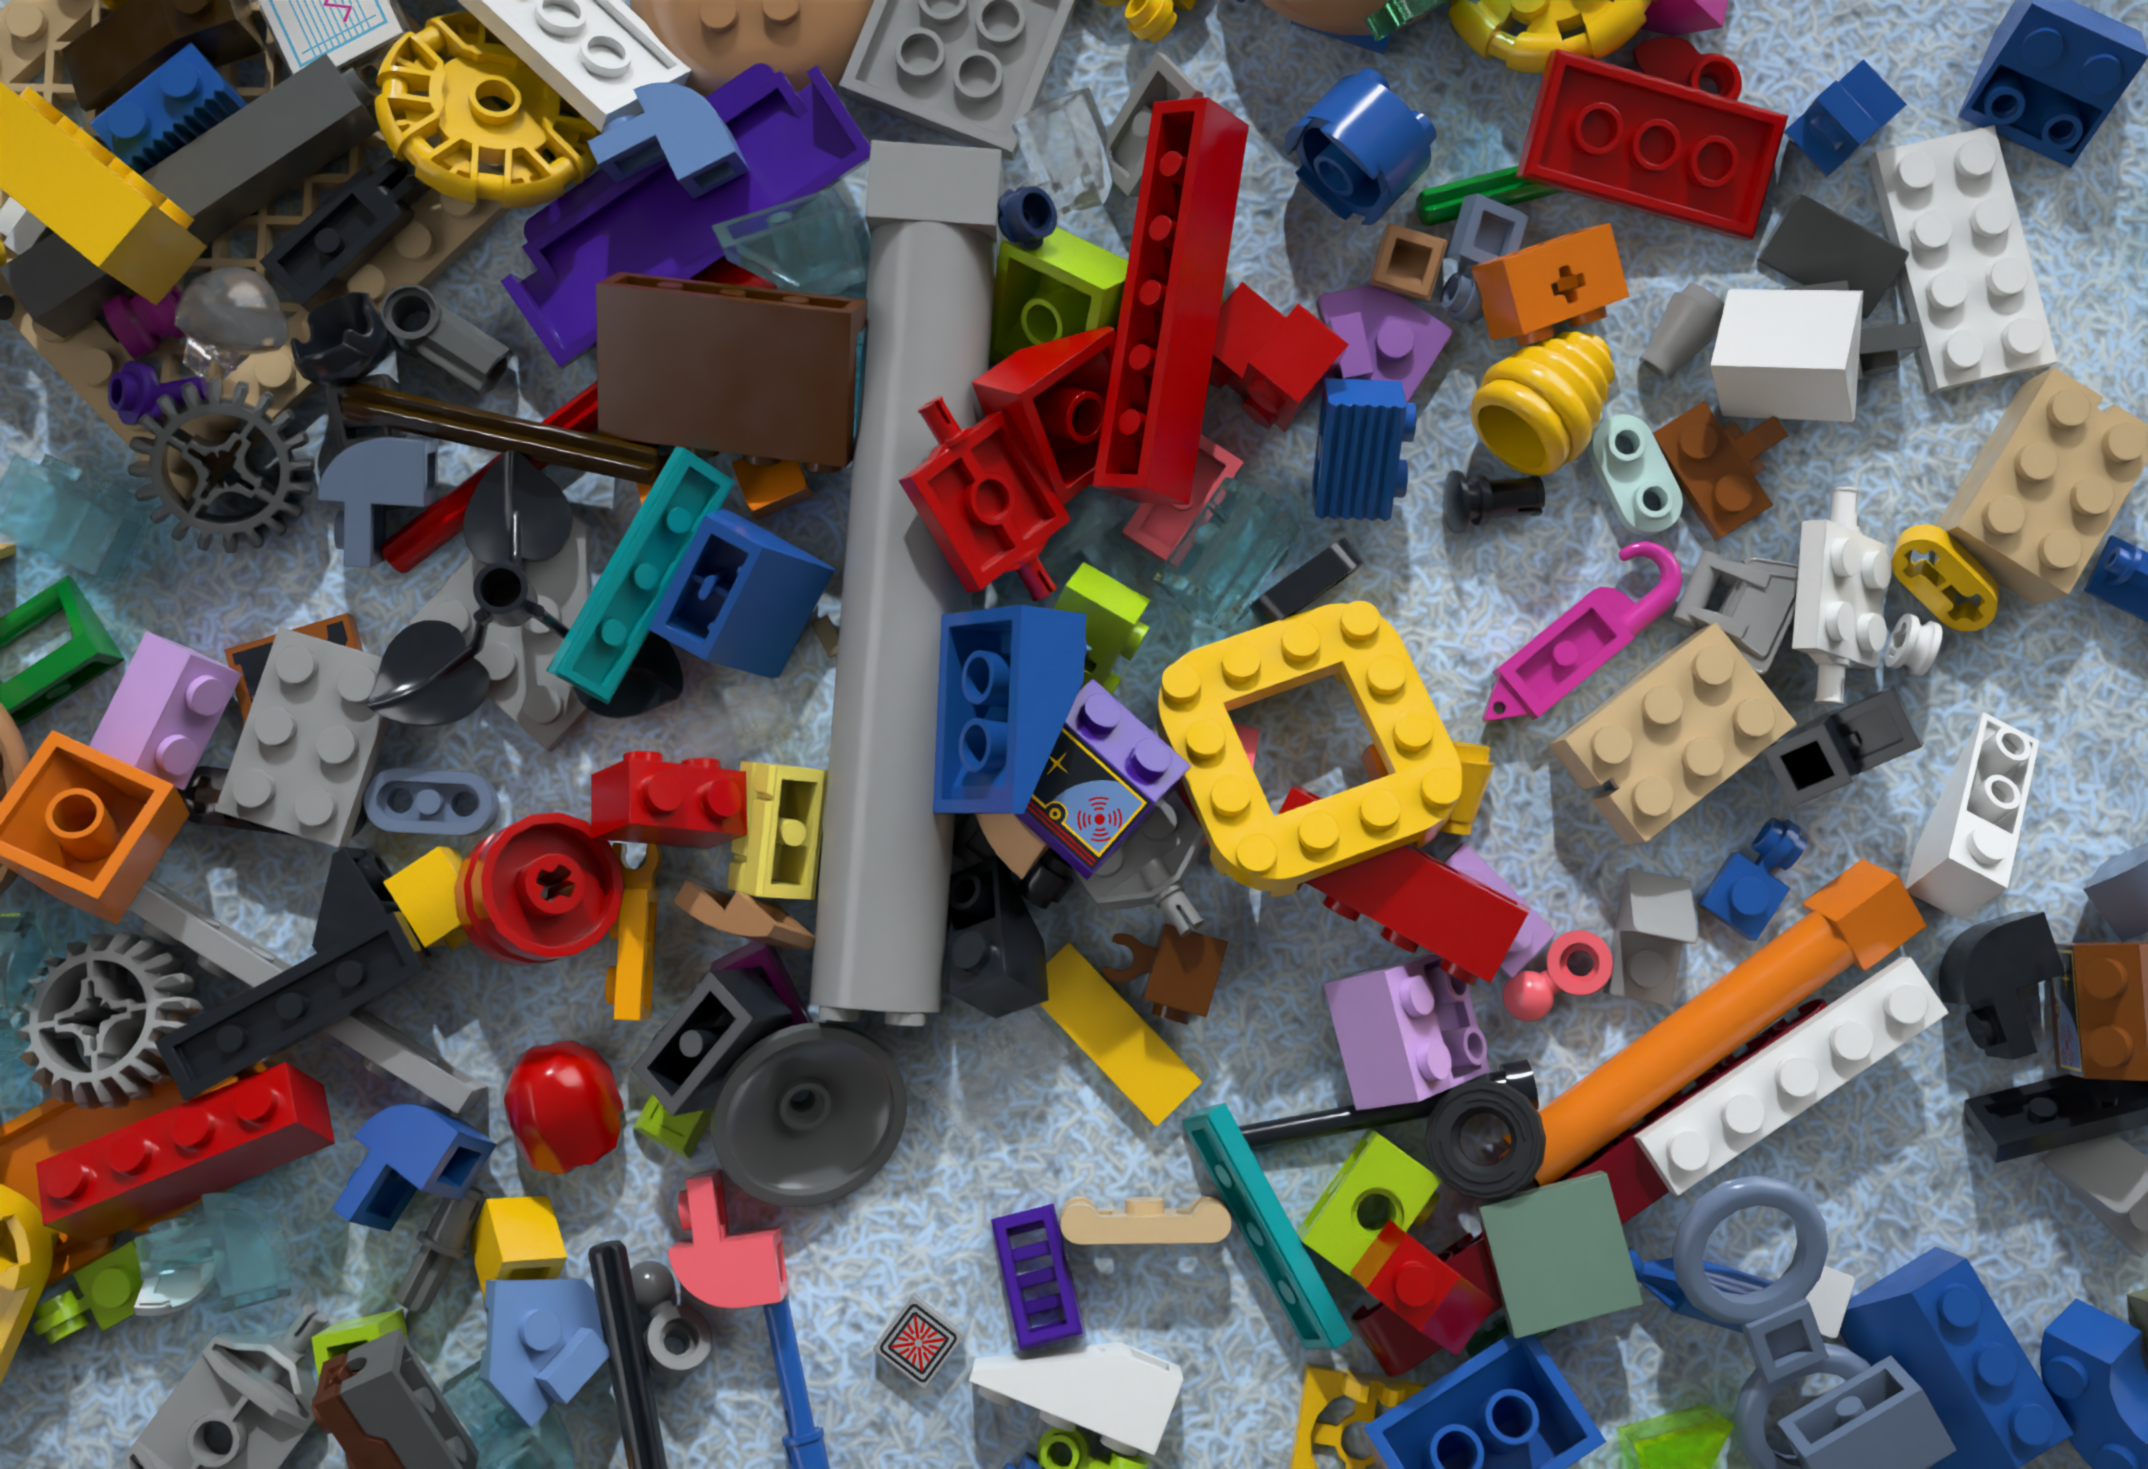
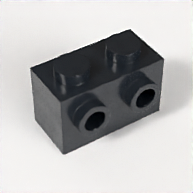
(707, 1036)

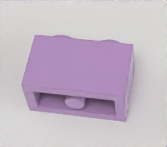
(165, 709)

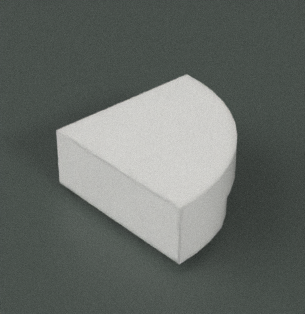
(174, 1290)

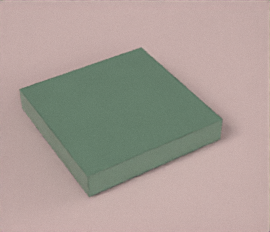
(1559, 1254)

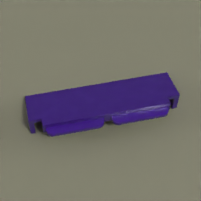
(656, 227)

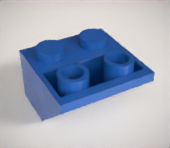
(2053, 76)
(741, 596)

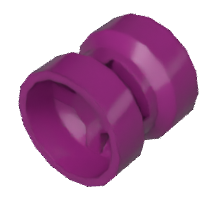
(141, 323)

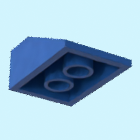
(1002, 703)

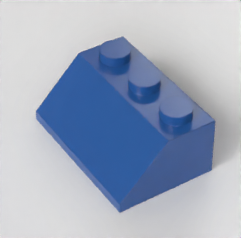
(1962, 1356)
(1489, 1413)

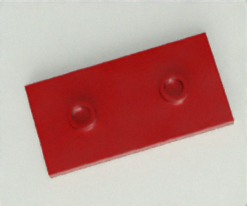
(1651, 145)

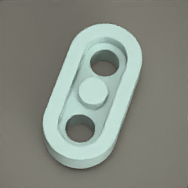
(1631, 475)

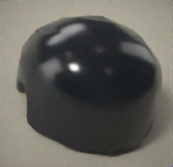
(344, 341)

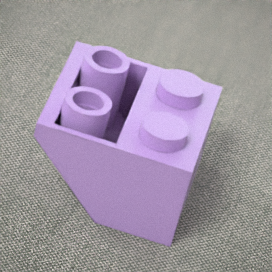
(1405, 1032)

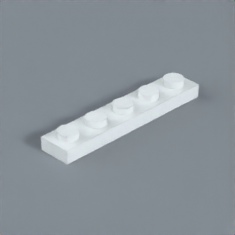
(1790, 1075)

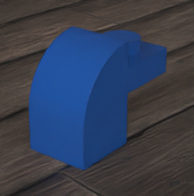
(1844, 118)
(407, 1153)

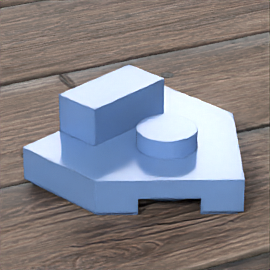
(540, 1343)

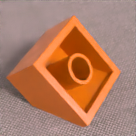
(87, 826)

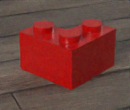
(1272, 357)

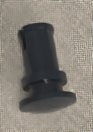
(1487, 499)

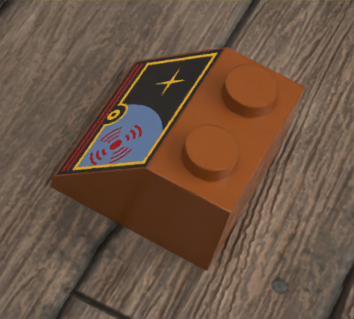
(2101, 1010)

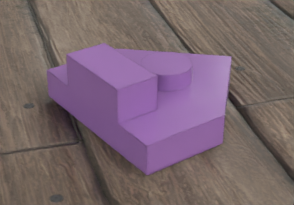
(1384, 334)

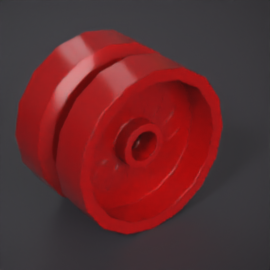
(508, 871)

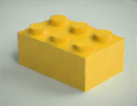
(92, 197)

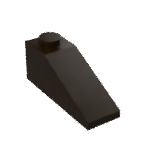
(146, 34)

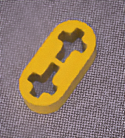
(1952, 572)

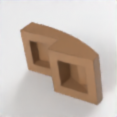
(744, 916)

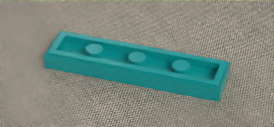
(638, 576)
(1266, 1228)

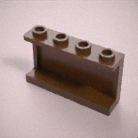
(728, 369)

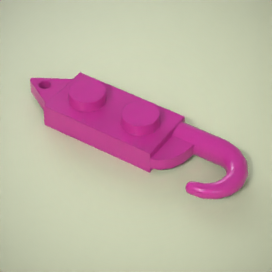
(1581, 640)

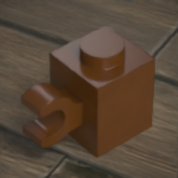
(1178, 969)

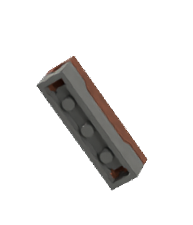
(389, 1410)

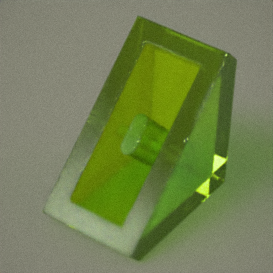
(1676, 1439)

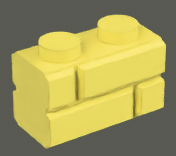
(782, 832)

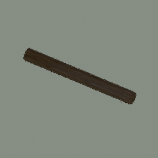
(500, 433)

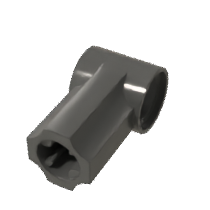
(446, 340)

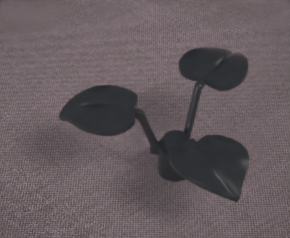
(430, 670)

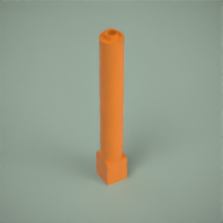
(1846, 924)

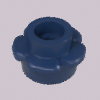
(1026, 216)

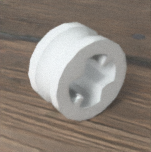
(1913, 645)

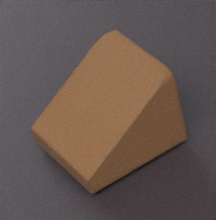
(1408, 262)

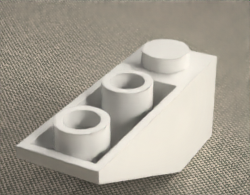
(1977, 822)
(1094, 1386)

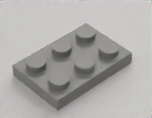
(307, 741)

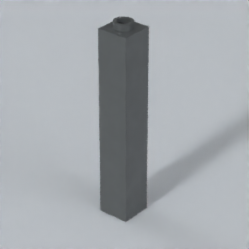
(214, 181)

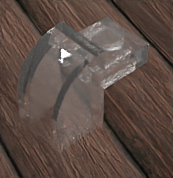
(1067, 151)

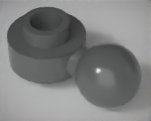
(653, 1292)

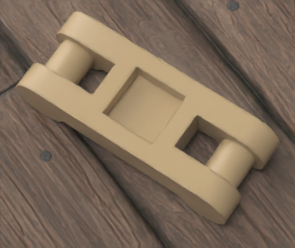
(1145, 1222)

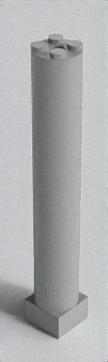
(923, 339)

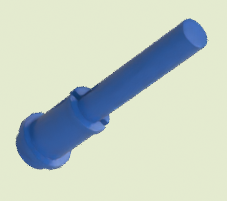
(805, 1442)

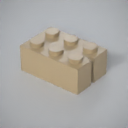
(2047, 486)
(1673, 734)

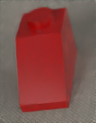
(1422, 1288)

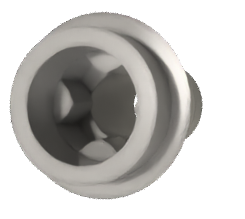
(1684, 330)

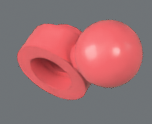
(1531, 993)

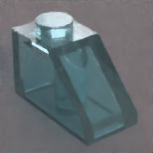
(797, 244)

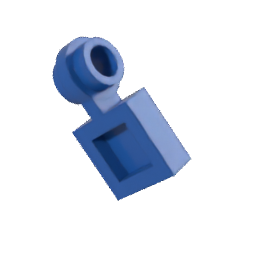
(1744, 891)

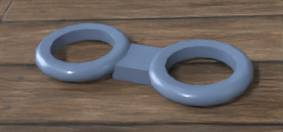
(1773, 1320)

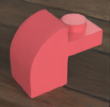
(722, 1265)

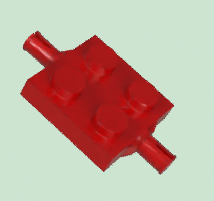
(985, 500)

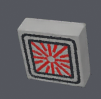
(919, 1341)

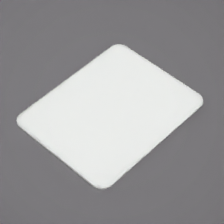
(1830, 1300)

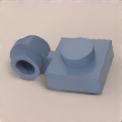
(1481, 234)

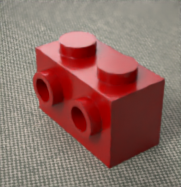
(668, 802)

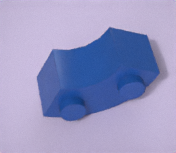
(2098, 1385)

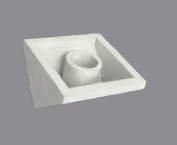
(1788, 354)

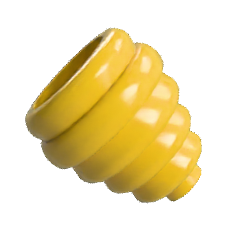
(1544, 402)

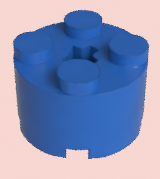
(1361, 147)

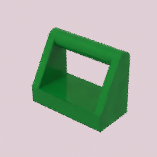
(65, 668)

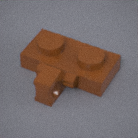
(1718, 466)

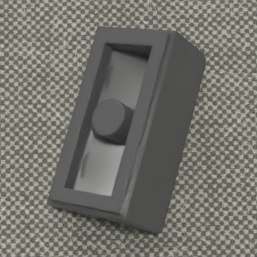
(1825, 247)

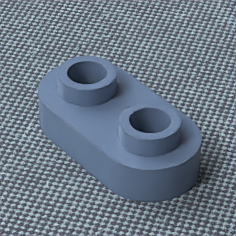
(433, 803)

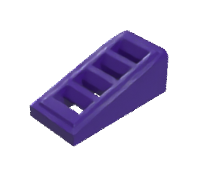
(1051, 1333)

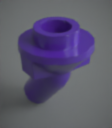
(137, 389)

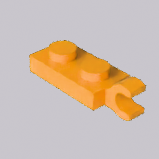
(631, 981)

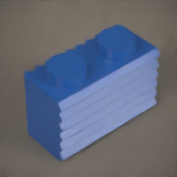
(167, 110)
(1360, 448)

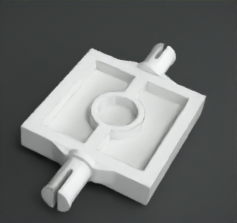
(1840, 596)

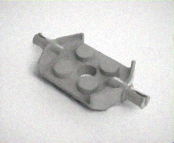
(1153, 866)
(250, 1385)

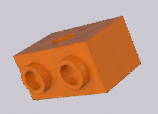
(1551, 283)

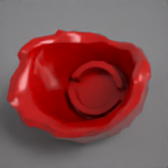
(563, 1106)

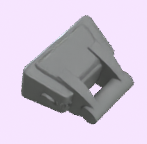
(1754, 608)

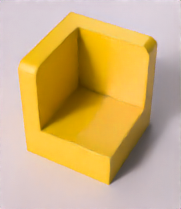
(517, 1240)

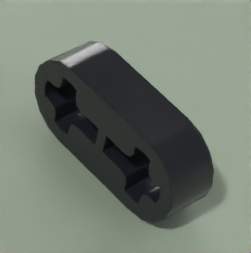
(1307, 583)

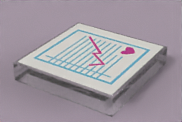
(346, 30)

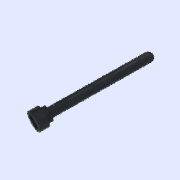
(1348, 1119)

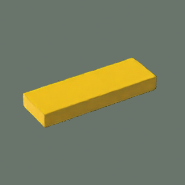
(1116, 1036)

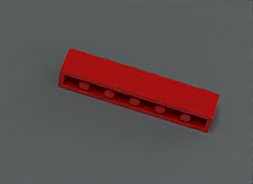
(1171, 302)

